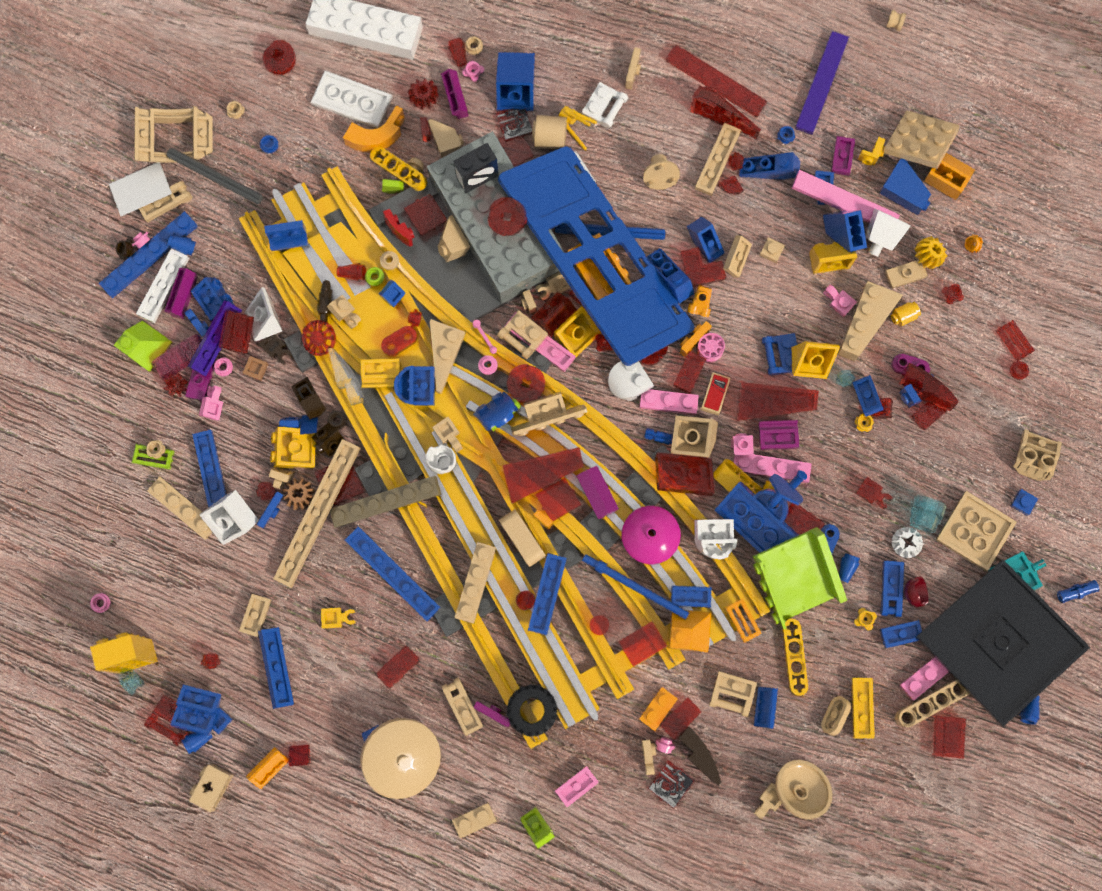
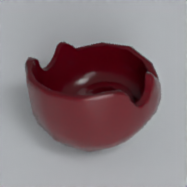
(916, 592)

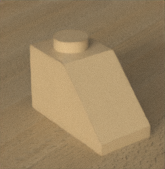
(445, 138)
(452, 241)

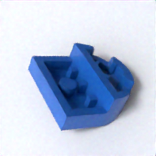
(416, 385)
(496, 412)

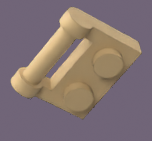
(526, 330)
(733, 687)

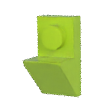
(537, 827)

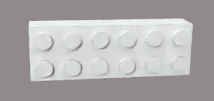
(365, 26)

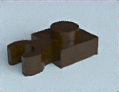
(274, 346)

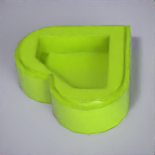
(392, 186)

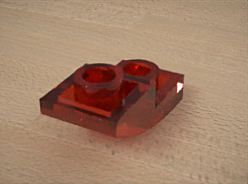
(397, 666)

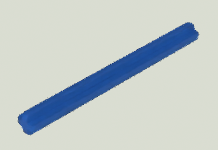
(637, 232)

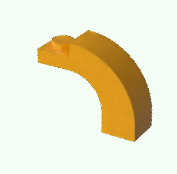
(384, 136)

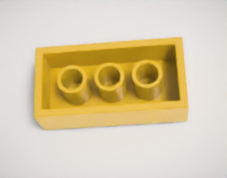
(123, 653)

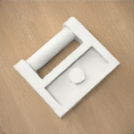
(599, 102)

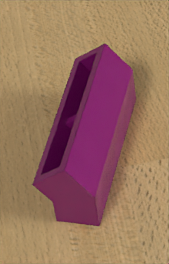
(457, 94)
(181, 293)
(597, 492)

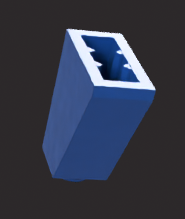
(906, 188)
(846, 229)

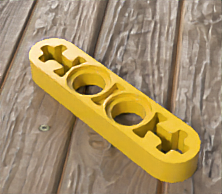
(398, 168)
(791, 657)

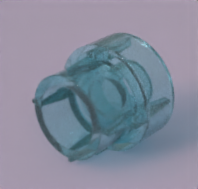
(926, 513)

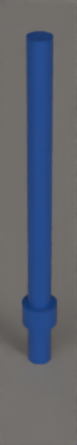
(602, 567)

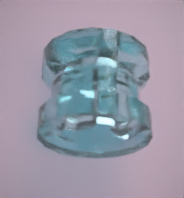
(131, 682)

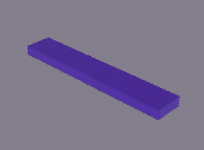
(822, 83)

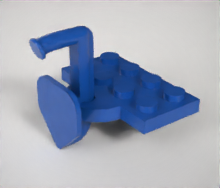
(756, 514)

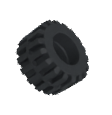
(514, 705)

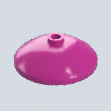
(644, 547)

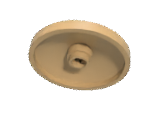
(400, 758)

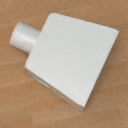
(884, 231)

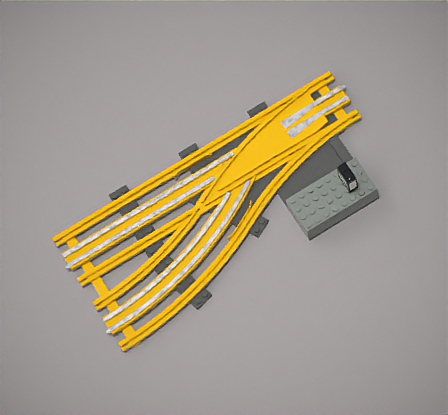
(400, 433)

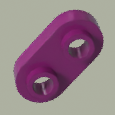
(898, 368)

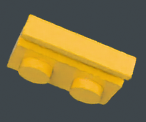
(379, 372)

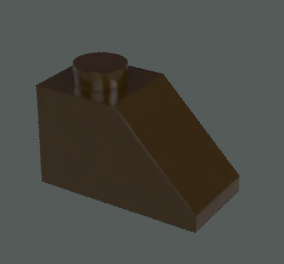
(308, 398)

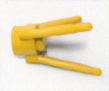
(572, 115)

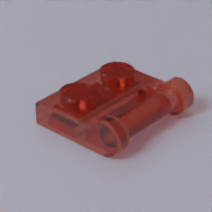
(165, 710)

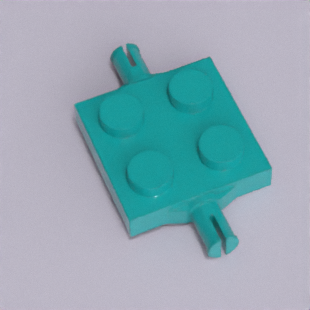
(1026, 569)

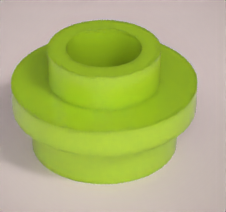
(374, 271)

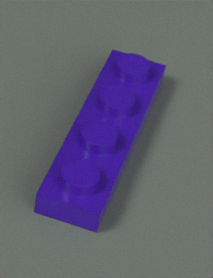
(209, 346)

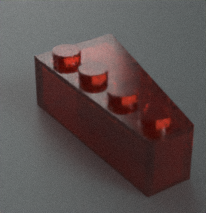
(768, 401)
(536, 473)

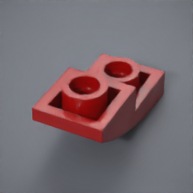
(399, 230)

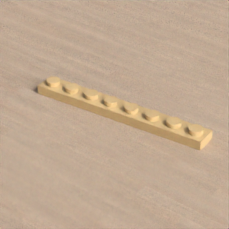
(316, 513)

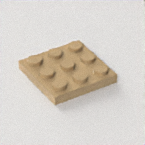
(921, 139)
(976, 531)

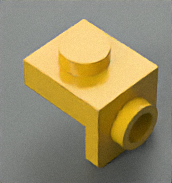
(871, 158)

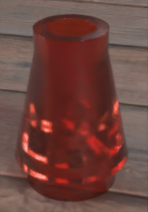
(458, 52)
(353, 272)

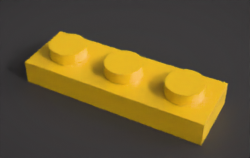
(862, 707)

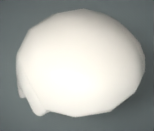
(440, 459)

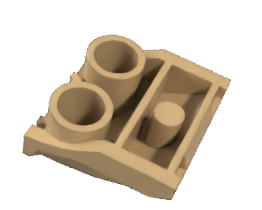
(1037, 456)

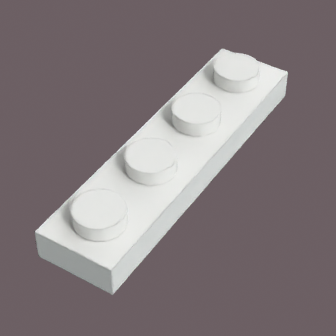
(162, 286)

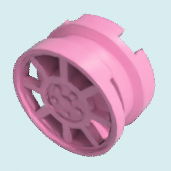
(711, 347)

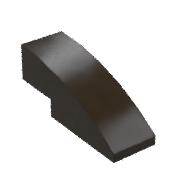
(700, 755)

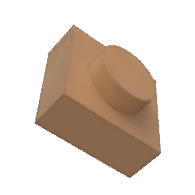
(255, 368)

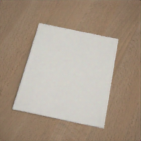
(140, 189)

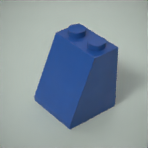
(515, 81)

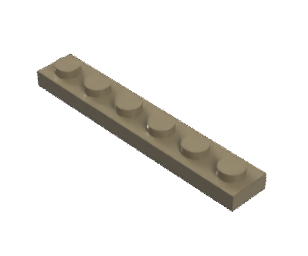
(385, 501)

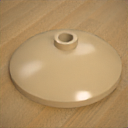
(809, 783)

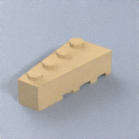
(869, 314)

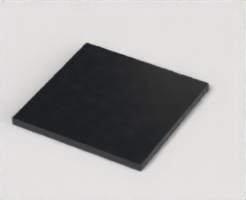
(1003, 643)

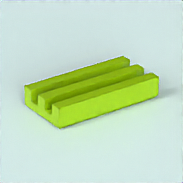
(168, 459)

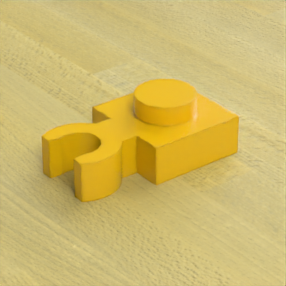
(334, 617)

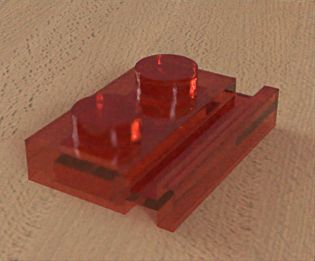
(236, 332)
(642, 644)
(949, 737)

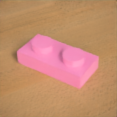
(576, 786)

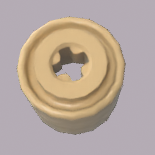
(549, 132)

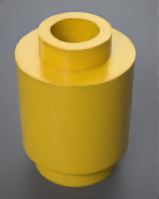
(905, 314)

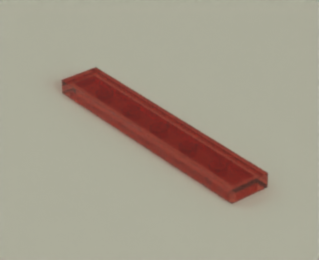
(716, 80)

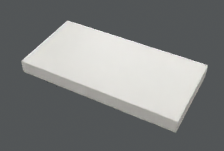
(351, 99)

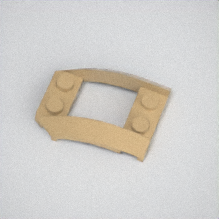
(144, 132)

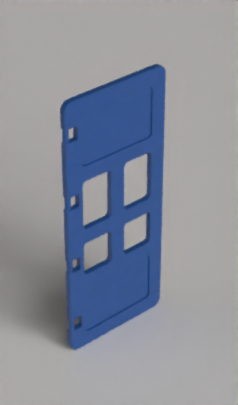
(635, 316)

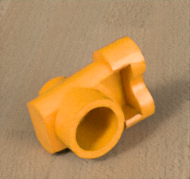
(699, 306)

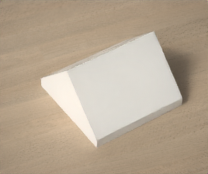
(265, 316)

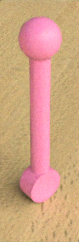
(476, 324)

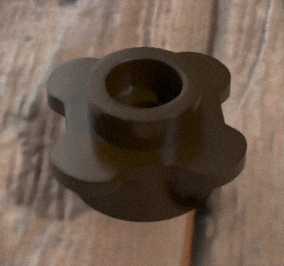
(124, 248)

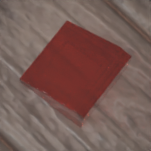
(299, 755)

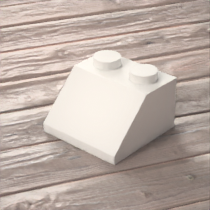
(229, 517)

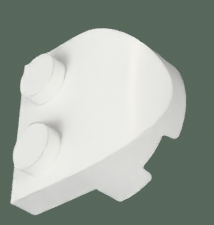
(628, 381)
(712, 532)

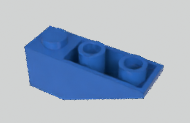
(773, 166)
(672, 275)

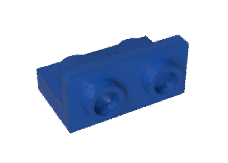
(286, 235)
(210, 296)

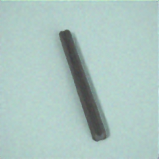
(214, 175)

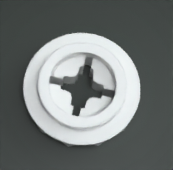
(898, 543)

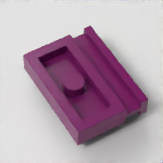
(778, 435)

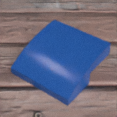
(196, 710)

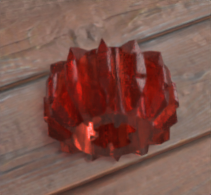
(422, 88)

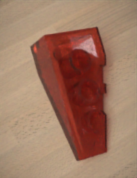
(715, 108)

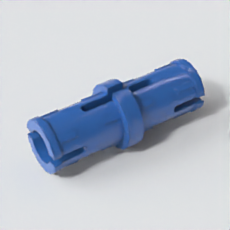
(1078, 591)

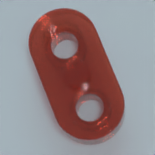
(398, 340)

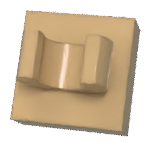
(281, 476)

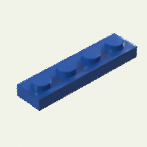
(209, 466)
(547, 594)
(275, 668)

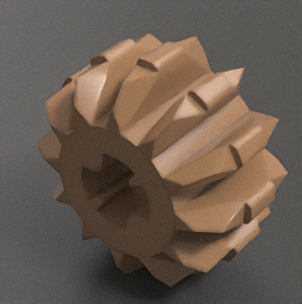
(301, 486)

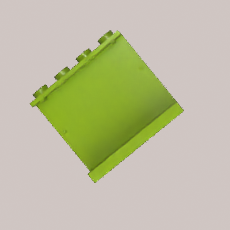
(798, 575)

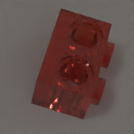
(554, 313)

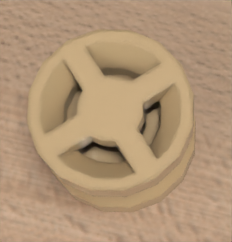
(896, 20)

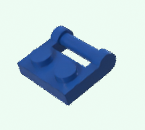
(784, 345)

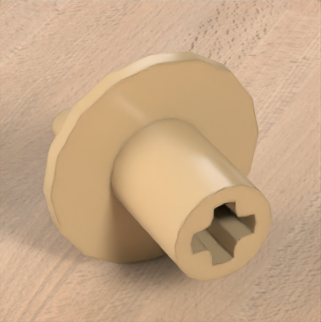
(661, 173)

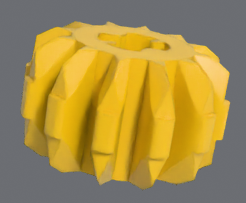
(930, 252)

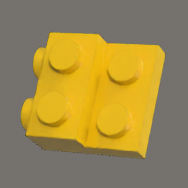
(292, 448)

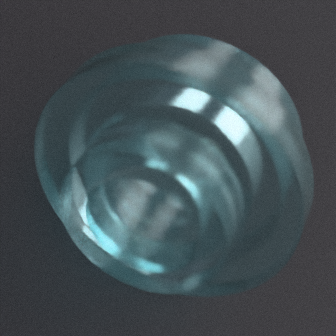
(845, 378)

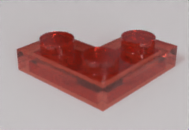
(701, 273)

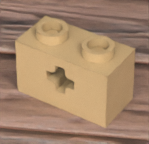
(210, 799)

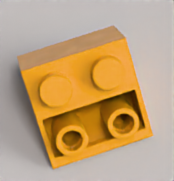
(950, 176)

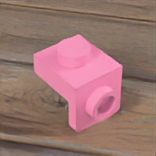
(742, 444)

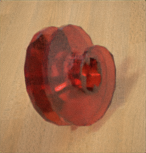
(276, 50)

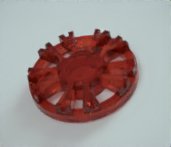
(318, 337)

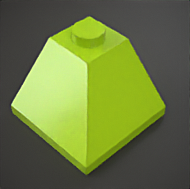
(142, 344)

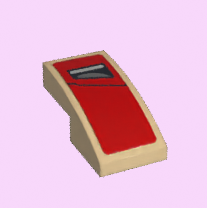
(715, 394)

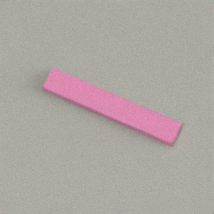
(836, 196)

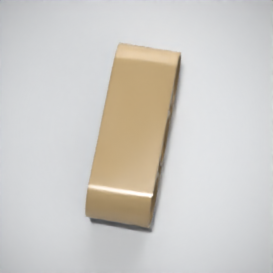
(522, 538)

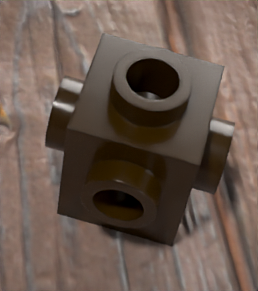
(327, 439)

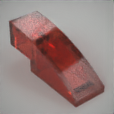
(928, 387)

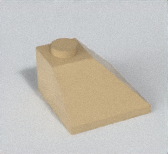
(694, 436)

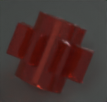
(170, 384)

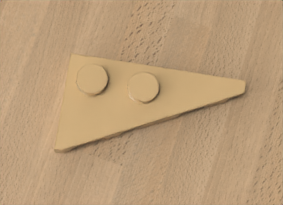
(445, 347)

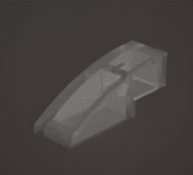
(346, 378)

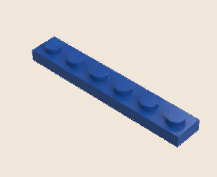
(146, 255)
(392, 573)

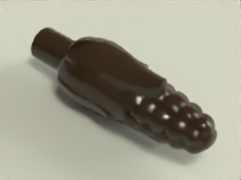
(325, 298)

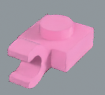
(841, 302)
(210, 405)

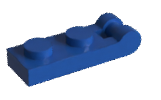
(892, 588)

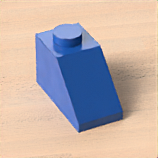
(706, 239)

